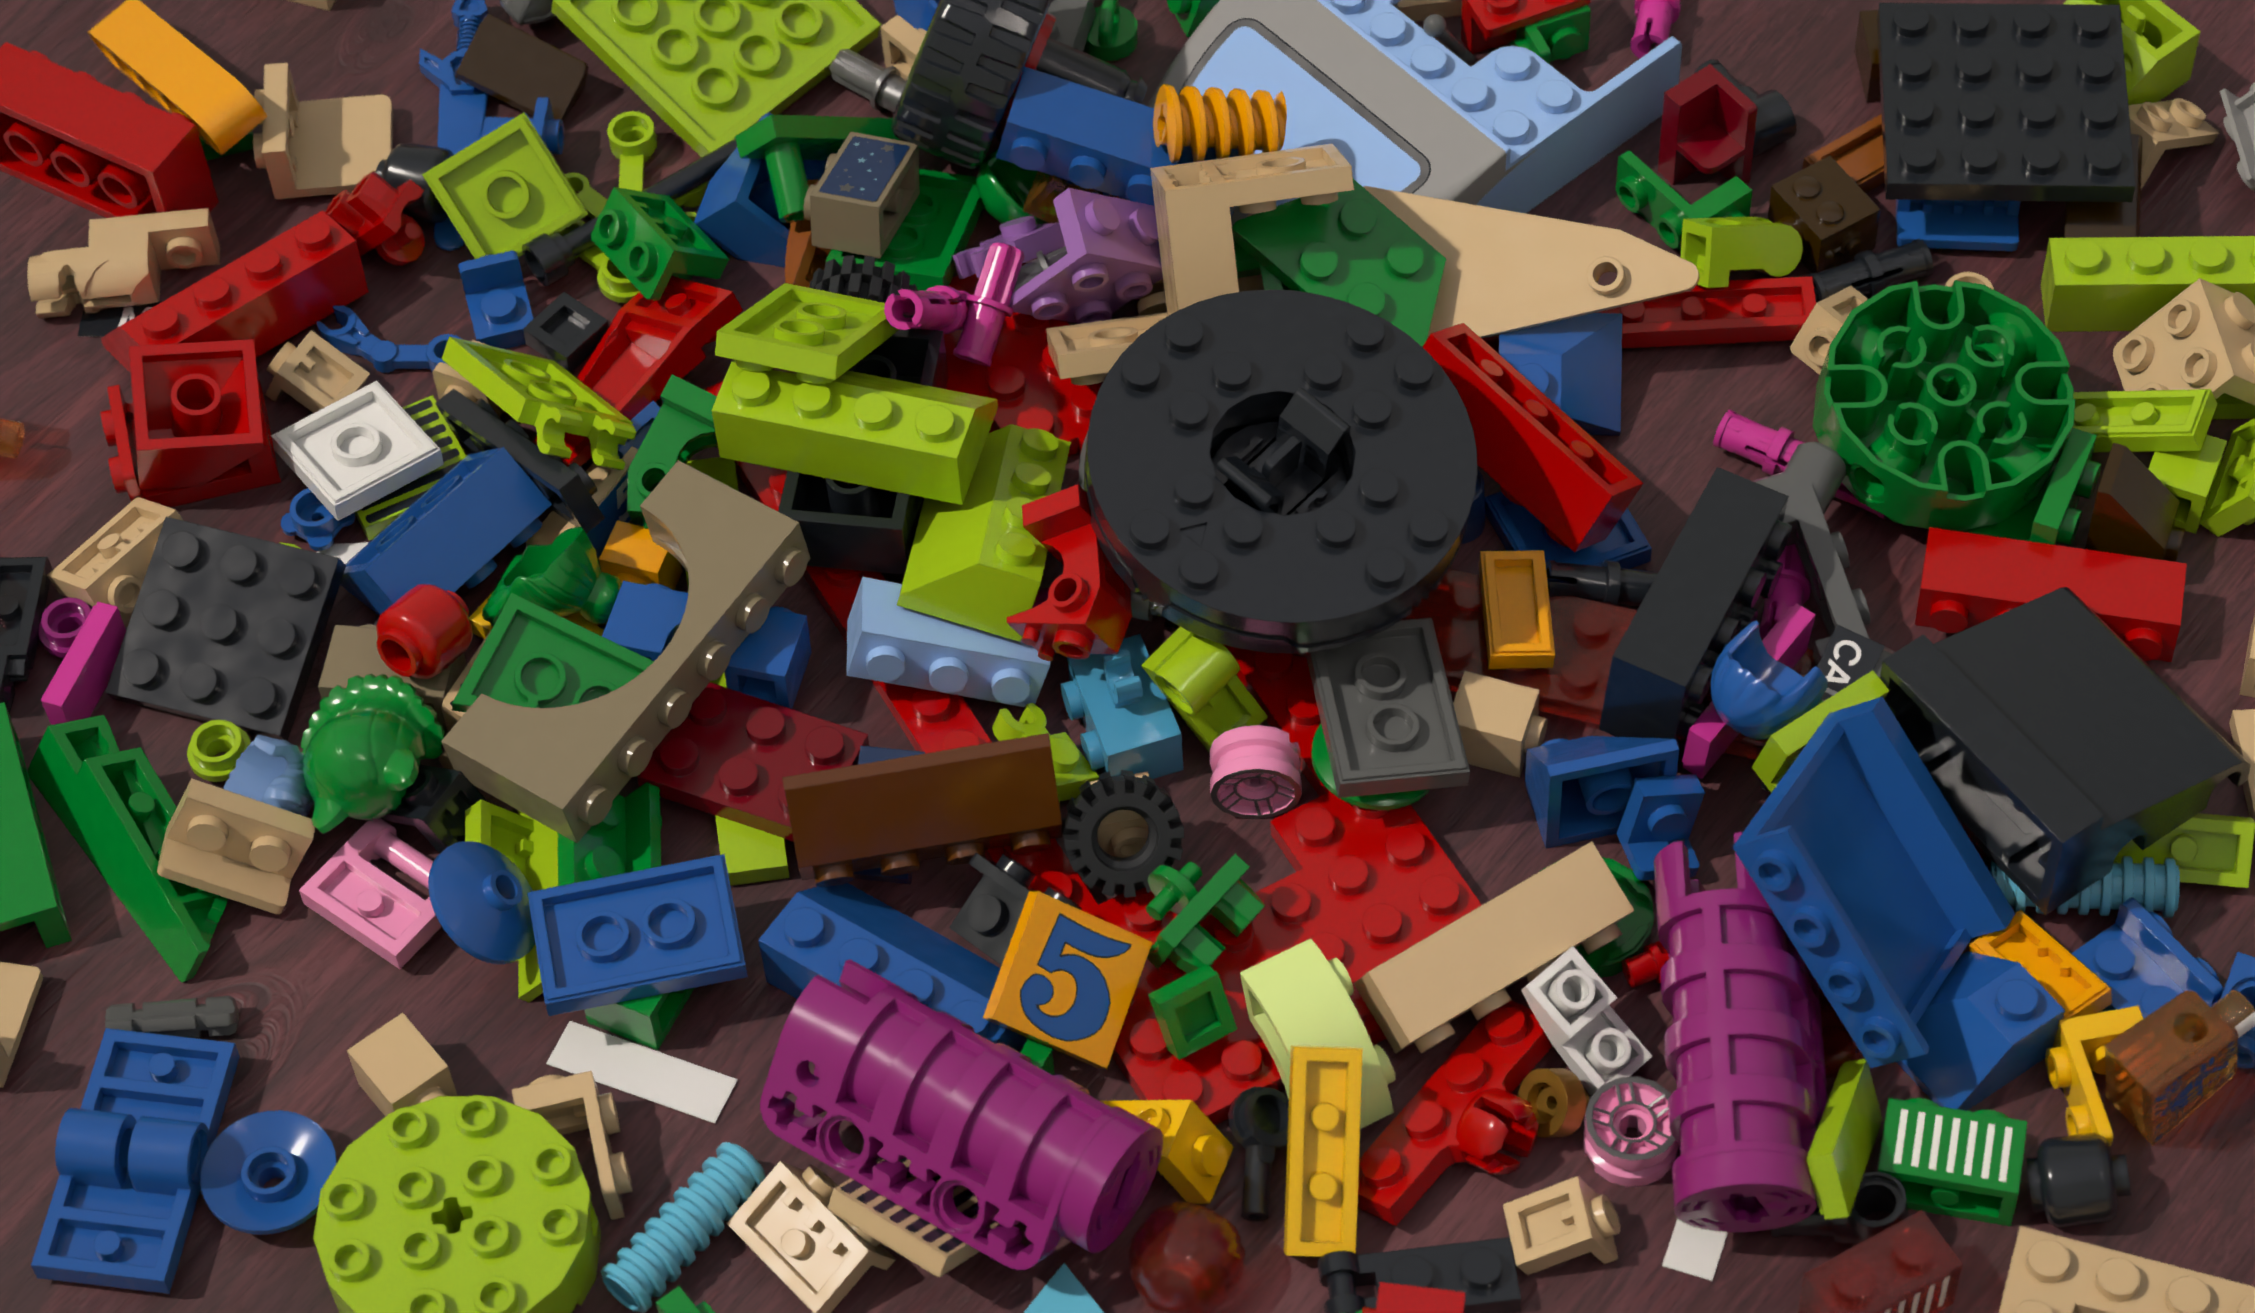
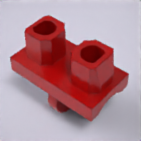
(376, 219)

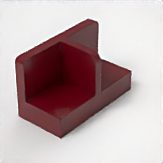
(1706, 128)

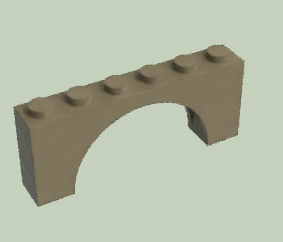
(577, 758)

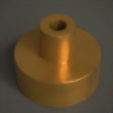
(1556, 1100)

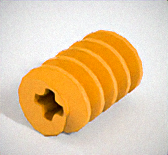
(1218, 121)

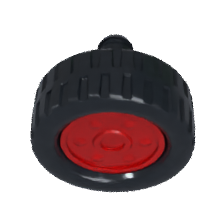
(973, 69)

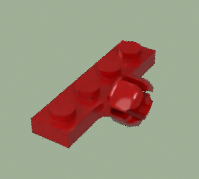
(1459, 1116)

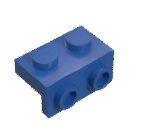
(1959, 224)

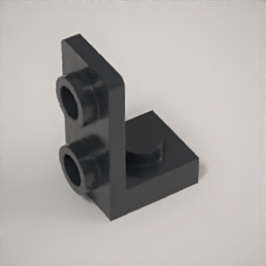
(437, 805)

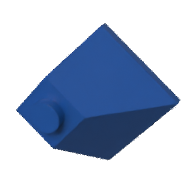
(742, 210)
(1574, 366)
(1585, 782)
(1982, 1031)

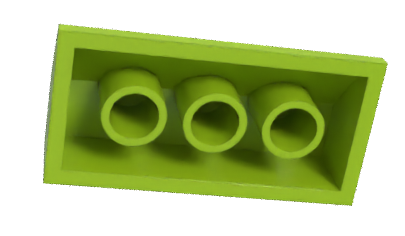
(855, 430)
(977, 557)

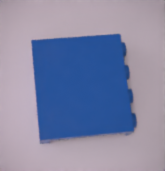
(1871, 877)

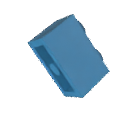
(1122, 713)

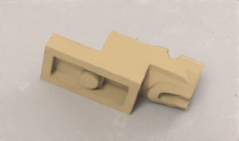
(121, 261)

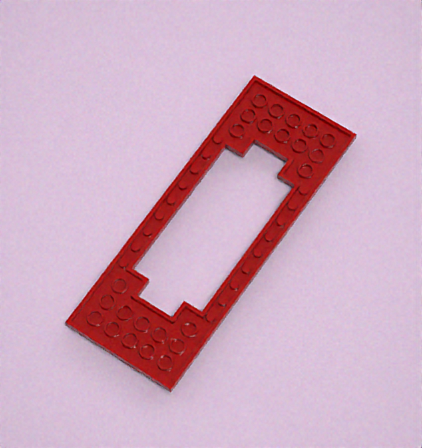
(1361, 877)

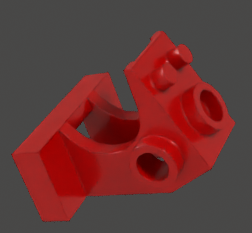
(1101, 603)

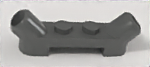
(1811, 484)

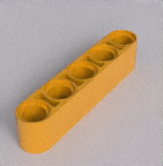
(177, 74)

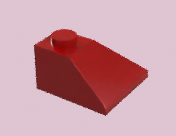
(194, 411)

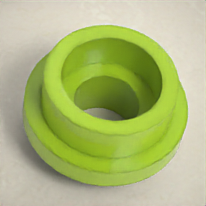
(212, 739)

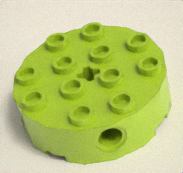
(458, 1214)

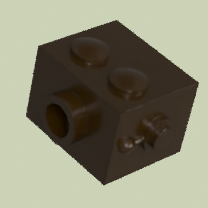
(1828, 213)

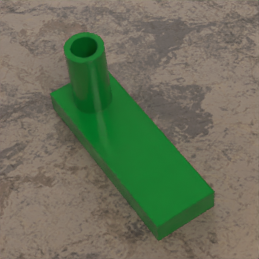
(793, 138)

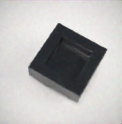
(566, 331)

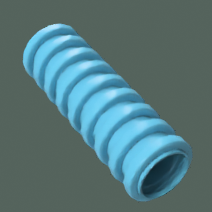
(2148, 883)
(683, 1227)

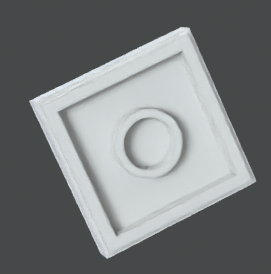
(357, 450)

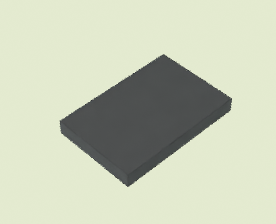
(1389, 713)

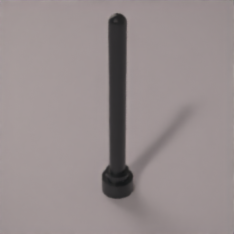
(552, 255)

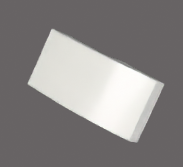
(1580, 1023)

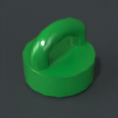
(1112, 32)

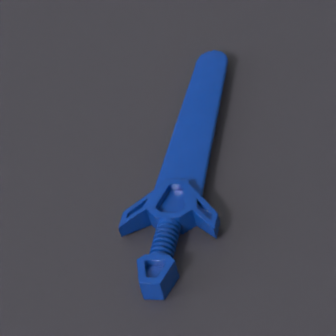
(460, 104)

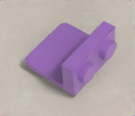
(1107, 260)

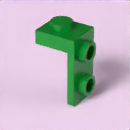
(1665, 209)

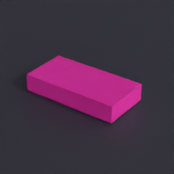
(85, 667)

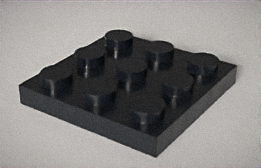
(226, 628)

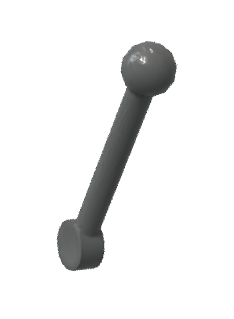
(1436, 27)

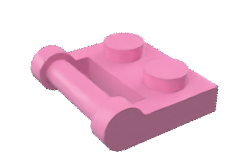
(370, 902)

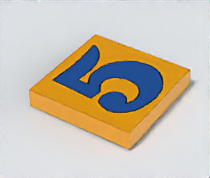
(1067, 979)

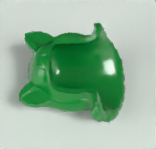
(366, 748)

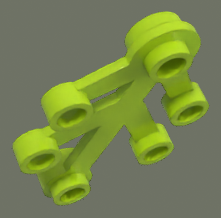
(633, 142)

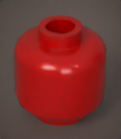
(424, 632)

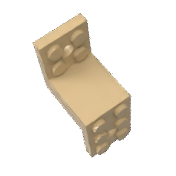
(1198, 240)

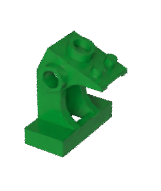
(676, 434)

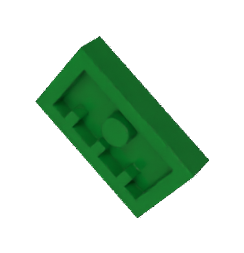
(653, 240)
(617, 845)

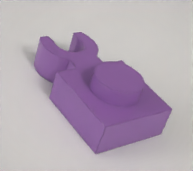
(1019, 233)

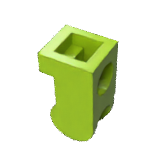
(1739, 244)

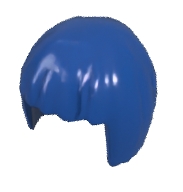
(1757, 691)

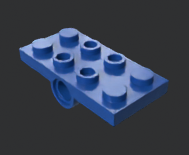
(134, 1160)

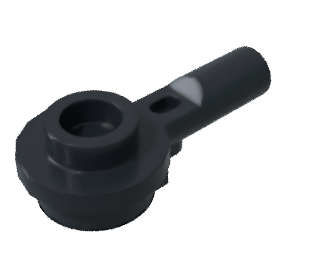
(1261, 1126)

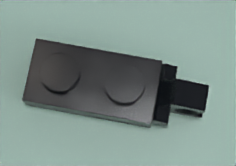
(22, 604)

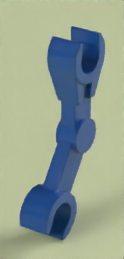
(385, 355)

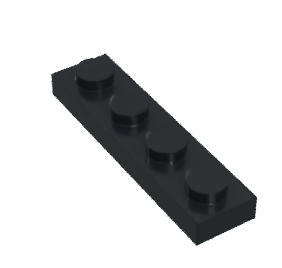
(481, 430)

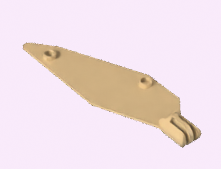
(1518, 267)

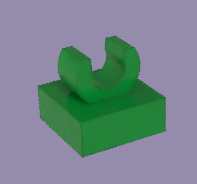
(1192, 1011)

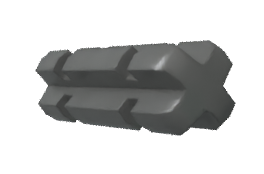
(177, 1017)

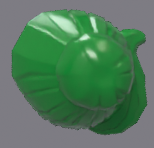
(559, 579)

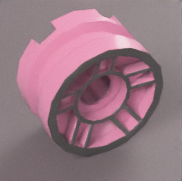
(1255, 772)
(1622, 1105)

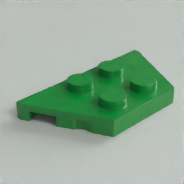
(1349, 253)

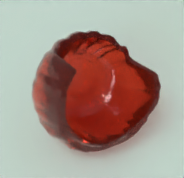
(1185, 1259)

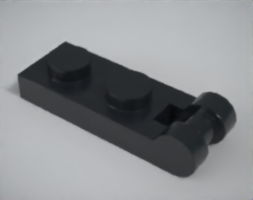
(1476, 1267)

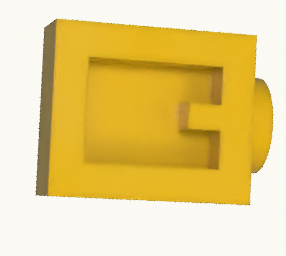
(2077, 1052)

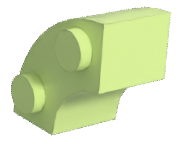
(1307, 1002)

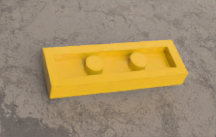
(1322, 1150)

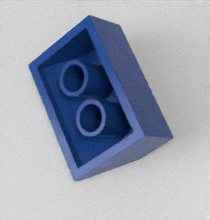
(449, 531)

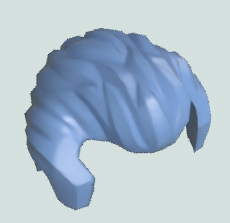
(272, 774)

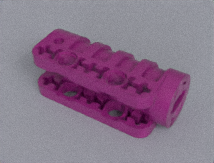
(1740, 1053)
(957, 1110)

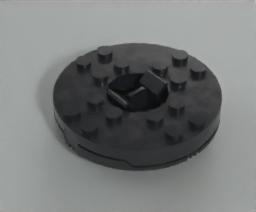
(1279, 471)

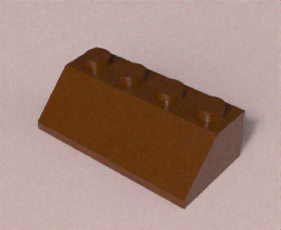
(924, 809)

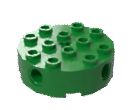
(1944, 404)

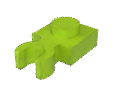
(1069, 763)

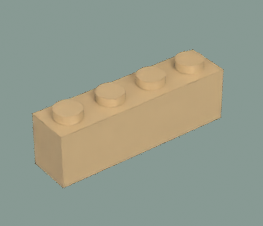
(1494, 948)

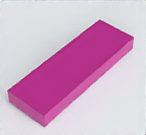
(1709, 734)

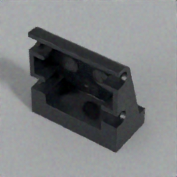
(2055, 742)

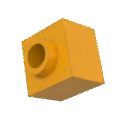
(637, 558)

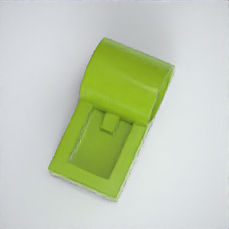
(1203, 685)

